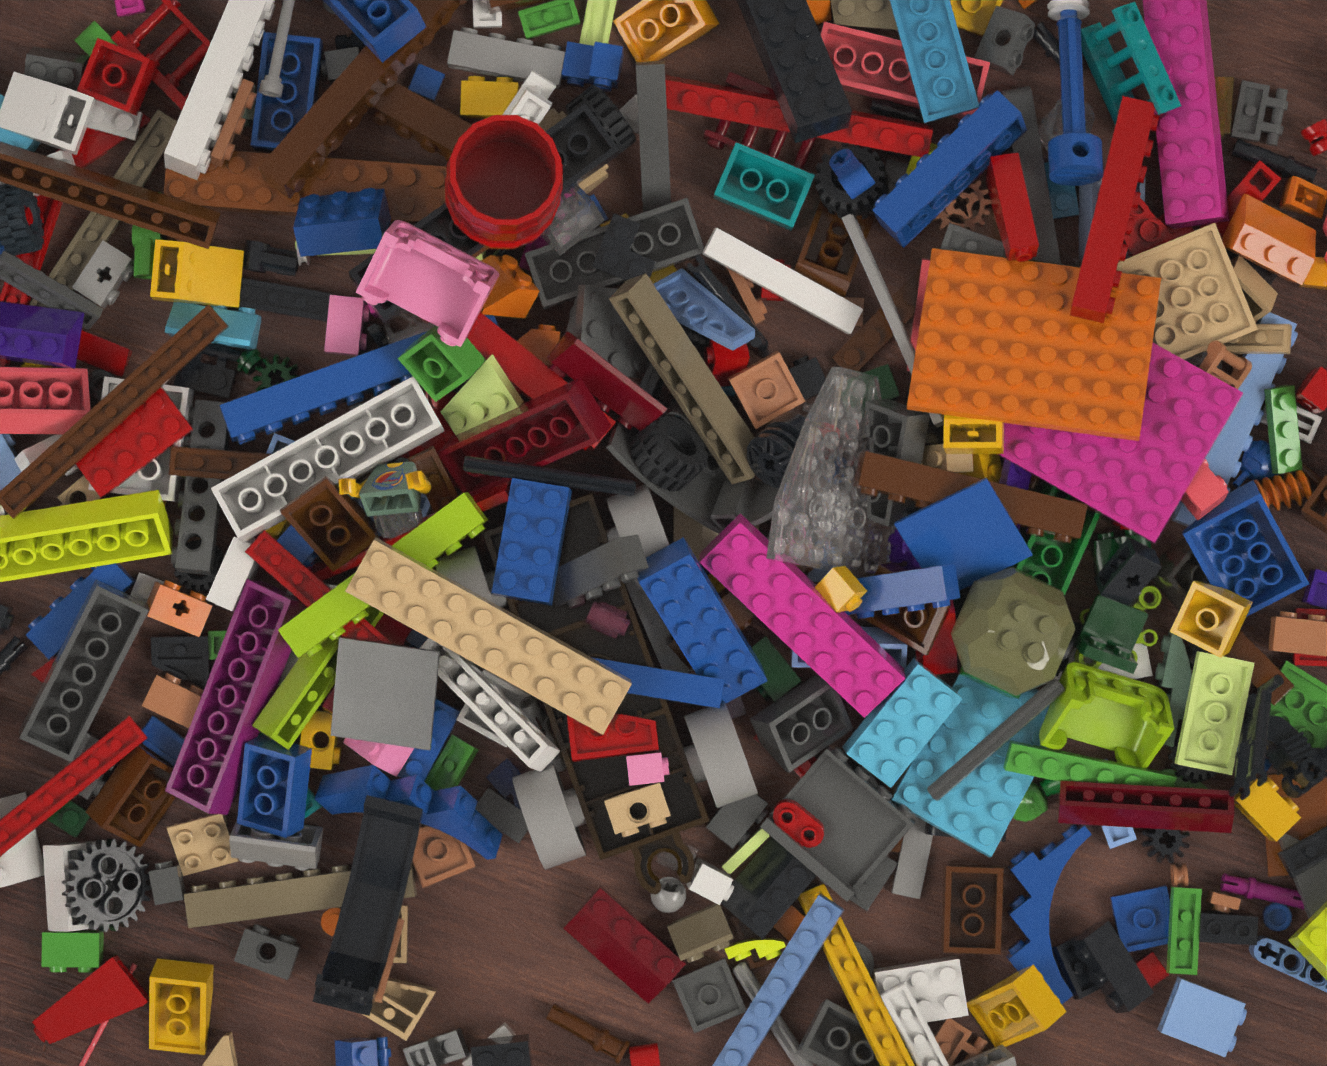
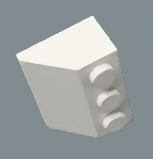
(25, 858)
(56, 859)

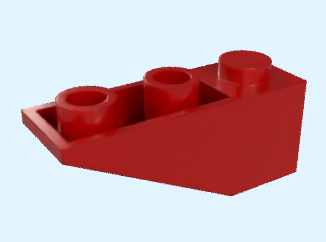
(1256, 183)

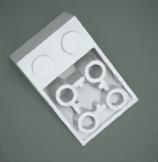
(46, 112)

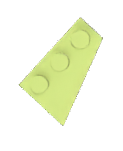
(481, 398)

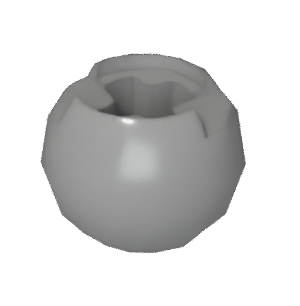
(671, 895)

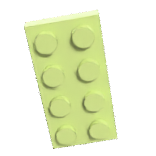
(1214, 713)

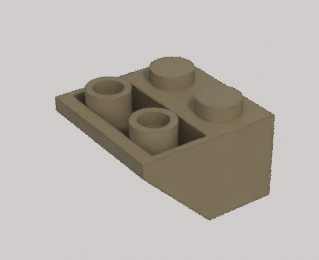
(700, 932)

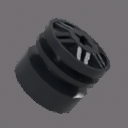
(772, 448)

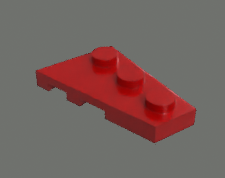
(622, 737)

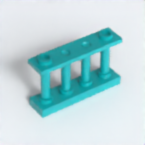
(1106, 67)

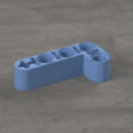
(1301, 969)

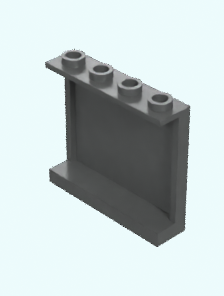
(856, 818)

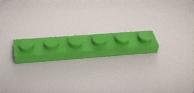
(1068, 766)

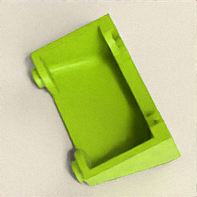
(1109, 714)

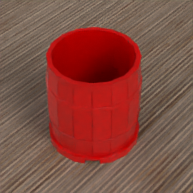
(503, 182)

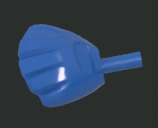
(1255, 463)

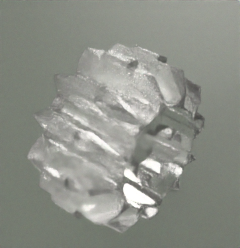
(397, 524)

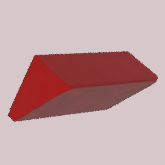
(103, 353)

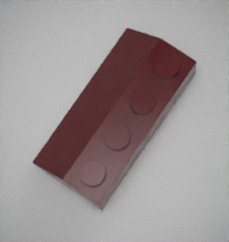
(605, 382)
(624, 945)

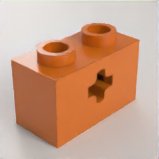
(189, 619)

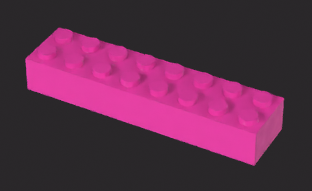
(1189, 134)
(802, 617)

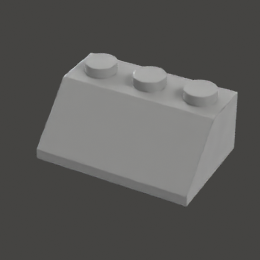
(298, 850)

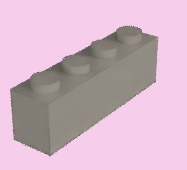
(504, 58)

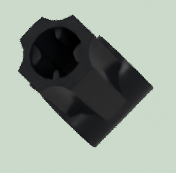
(262, 258)

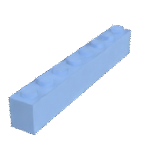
(1235, 435)

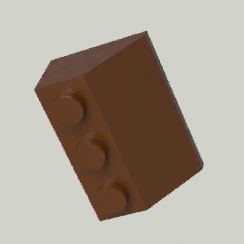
(134, 796)

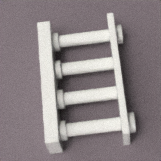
(532, 98)

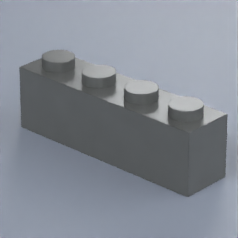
(599, 571)

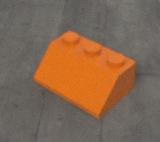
(1271, 240)

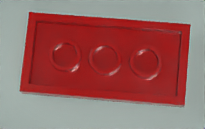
(134, 443)

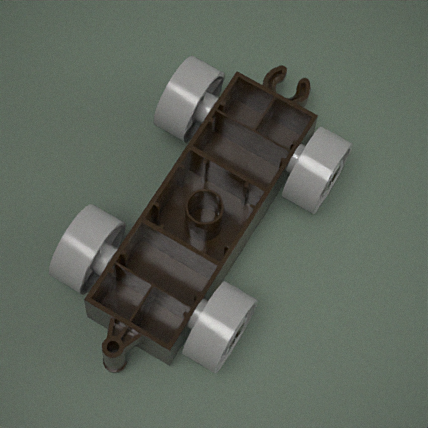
(715, 756)

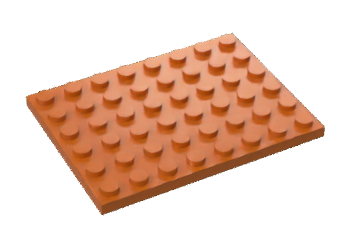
(1007, 350)

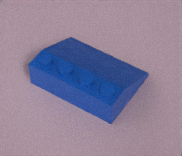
(1245, 549)

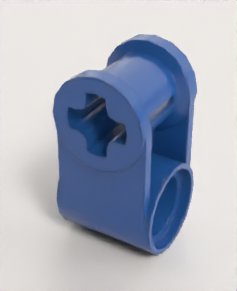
(850, 173)

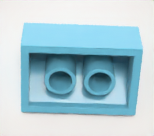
(242, 328)

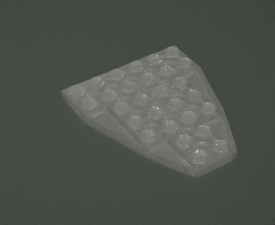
(817, 510)

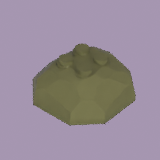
(1013, 631)

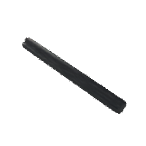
(549, 476)

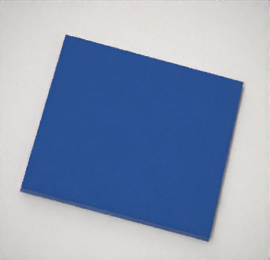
(966, 531)

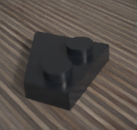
(183, 656)

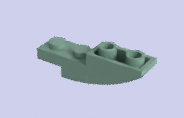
(1175, 675)

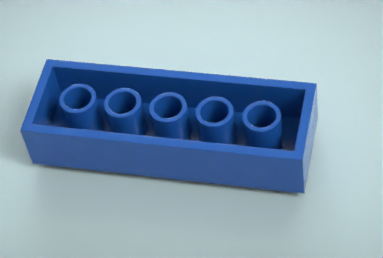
(949, 168)
(700, 620)

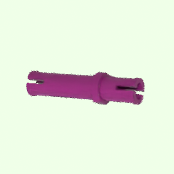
(1255, 889)

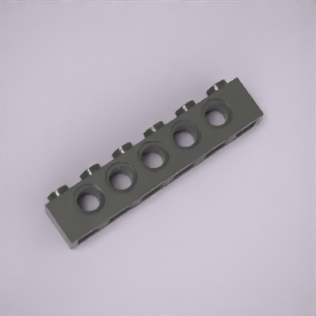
(201, 559)

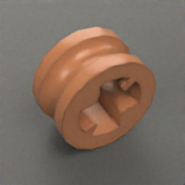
(1179, 875)

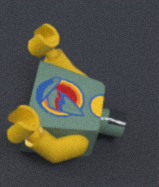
(389, 488)

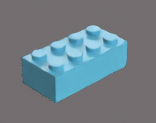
(902, 723)

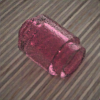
(607, 619)

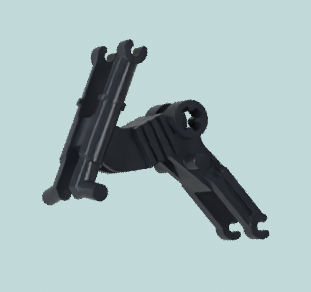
(652, 382)
(1284, 746)

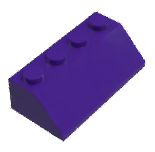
(39, 334)

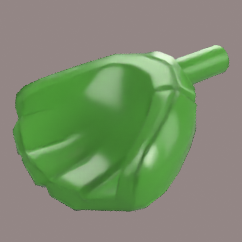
(1032, 804)

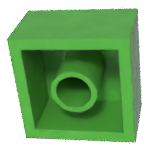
(438, 365)

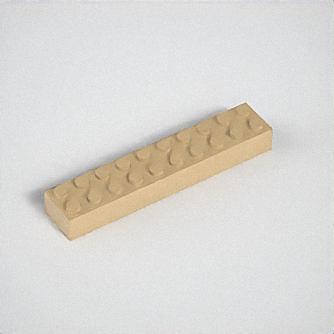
(489, 635)

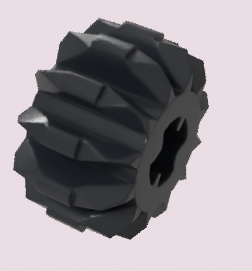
(1160, 848)

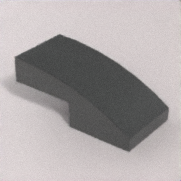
(437, 1050)

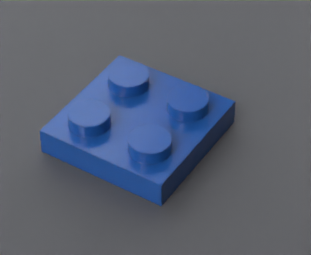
(1142, 917)

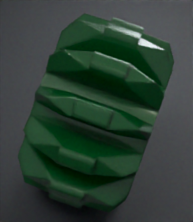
(274, 368)

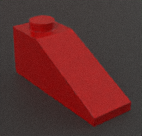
(943, 654)

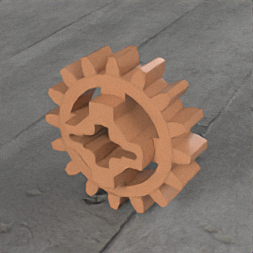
(971, 199)

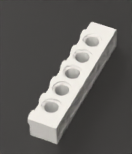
(494, 708)

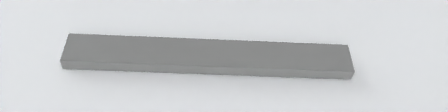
(884, 298)

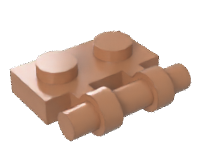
(953, 1037)

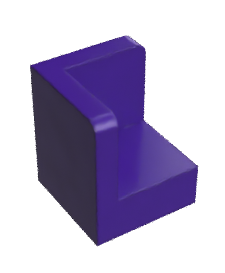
(1316, 591)

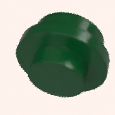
(248, 361)

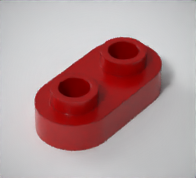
(799, 823)

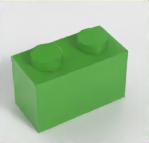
(72, 949)

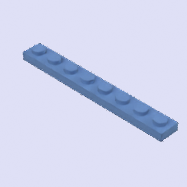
(780, 983)

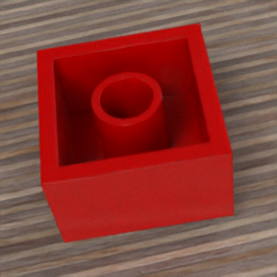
(117, 76)

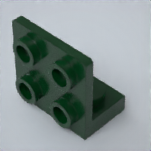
(1111, 633)

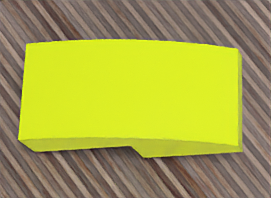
(765, 947)

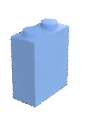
(1202, 1017)

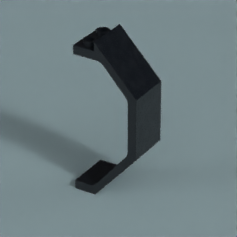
(370, 906)

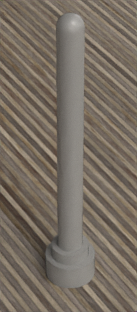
(271, 84)

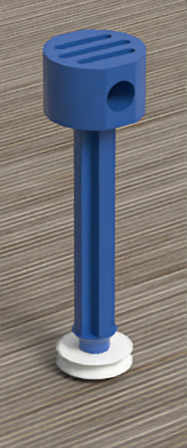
(1075, 155)

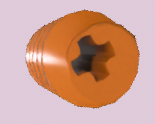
(1285, 489)

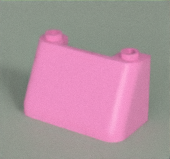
(428, 280)

